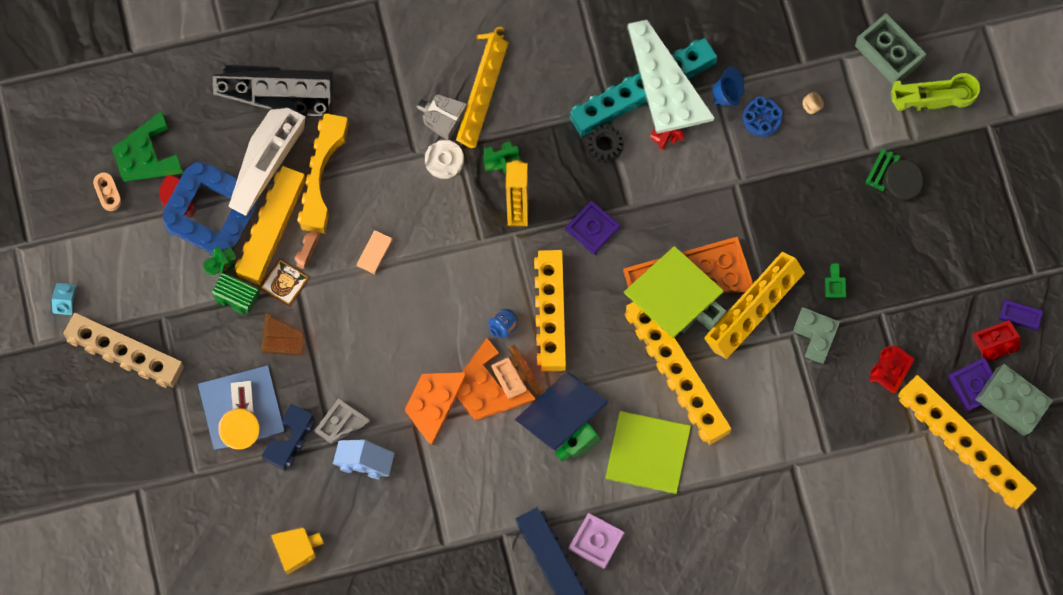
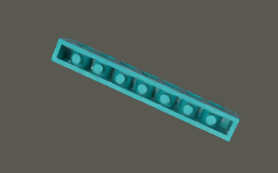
(586, 123)

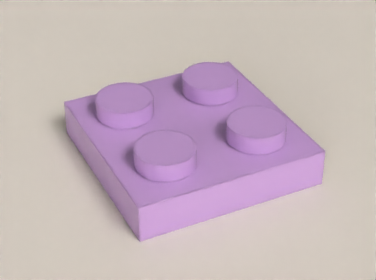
(596, 541)

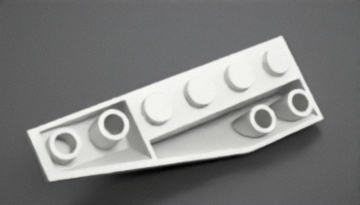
(264, 155)

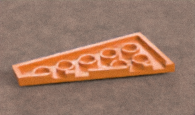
(719, 261)

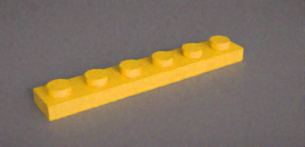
(482, 91)

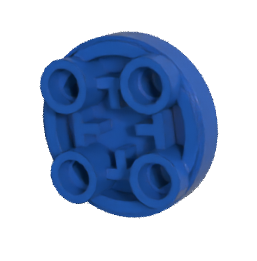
(762, 117)

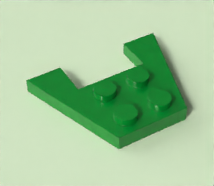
(137, 155)

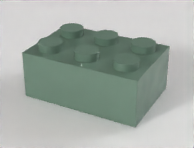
(890, 49)
(1014, 400)

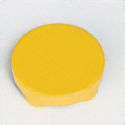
(239, 428)

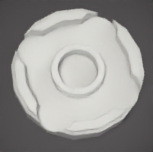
(444, 159)

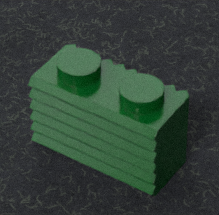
(235, 293)

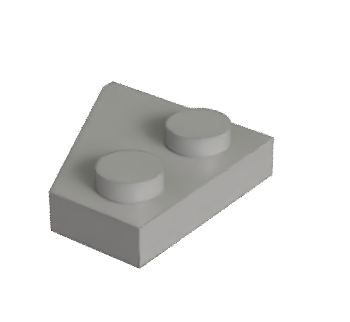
(340, 422)

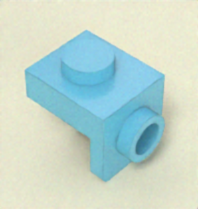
(63, 298)

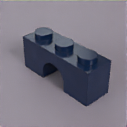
(282, 453)

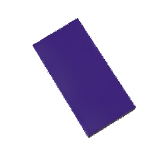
(1021, 315)

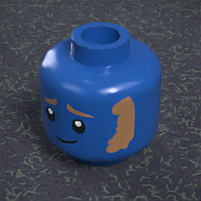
(503, 323)

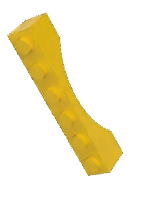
(332, 135)

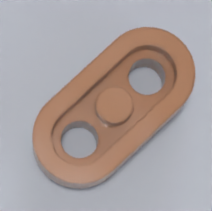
(310, 242)

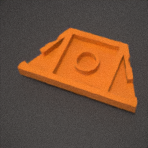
(433, 401)

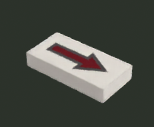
(242, 395)

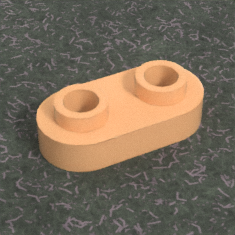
(108, 192)

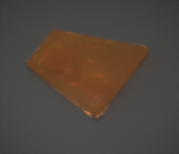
(280, 338)

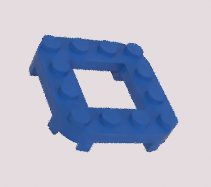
(193, 232)

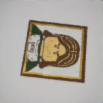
(284, 282)

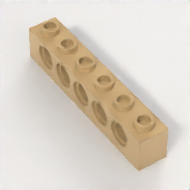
(80, 325)

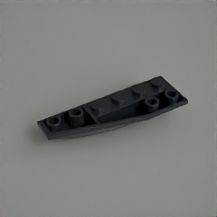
(298, 90)

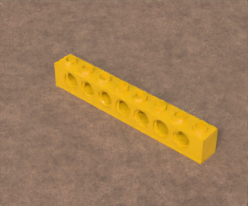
(709, 433)
(978, 445)

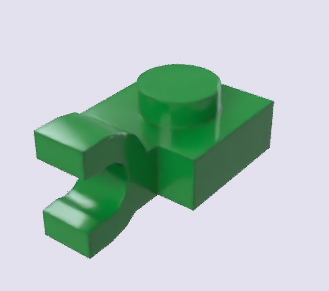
(835, 287)

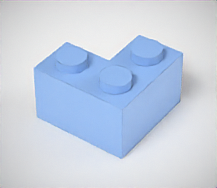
(363, 457)

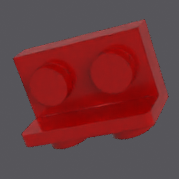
(997, 340)
(891, 368)

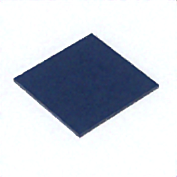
(561, 411)

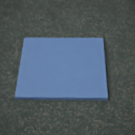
(218, 401)

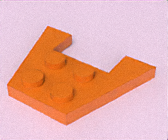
(481, 392)

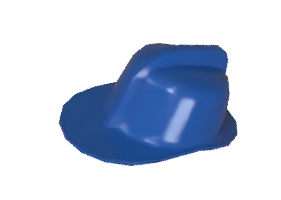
(729, 88)

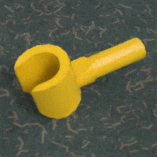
(486, 36)

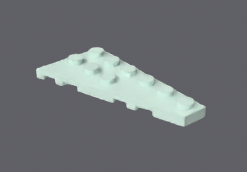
(667, 89)

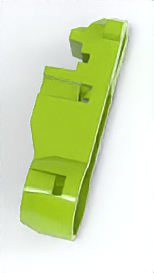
(937, 93)

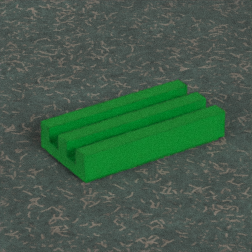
(889, 155)

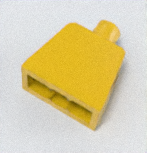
(296, 548)

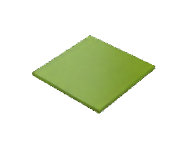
(673, 292)
(647, 452)

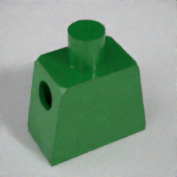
(586, 439)

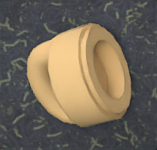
(813, 103)

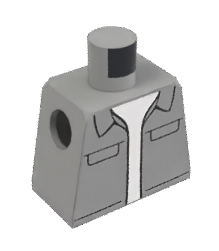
(442, 115)

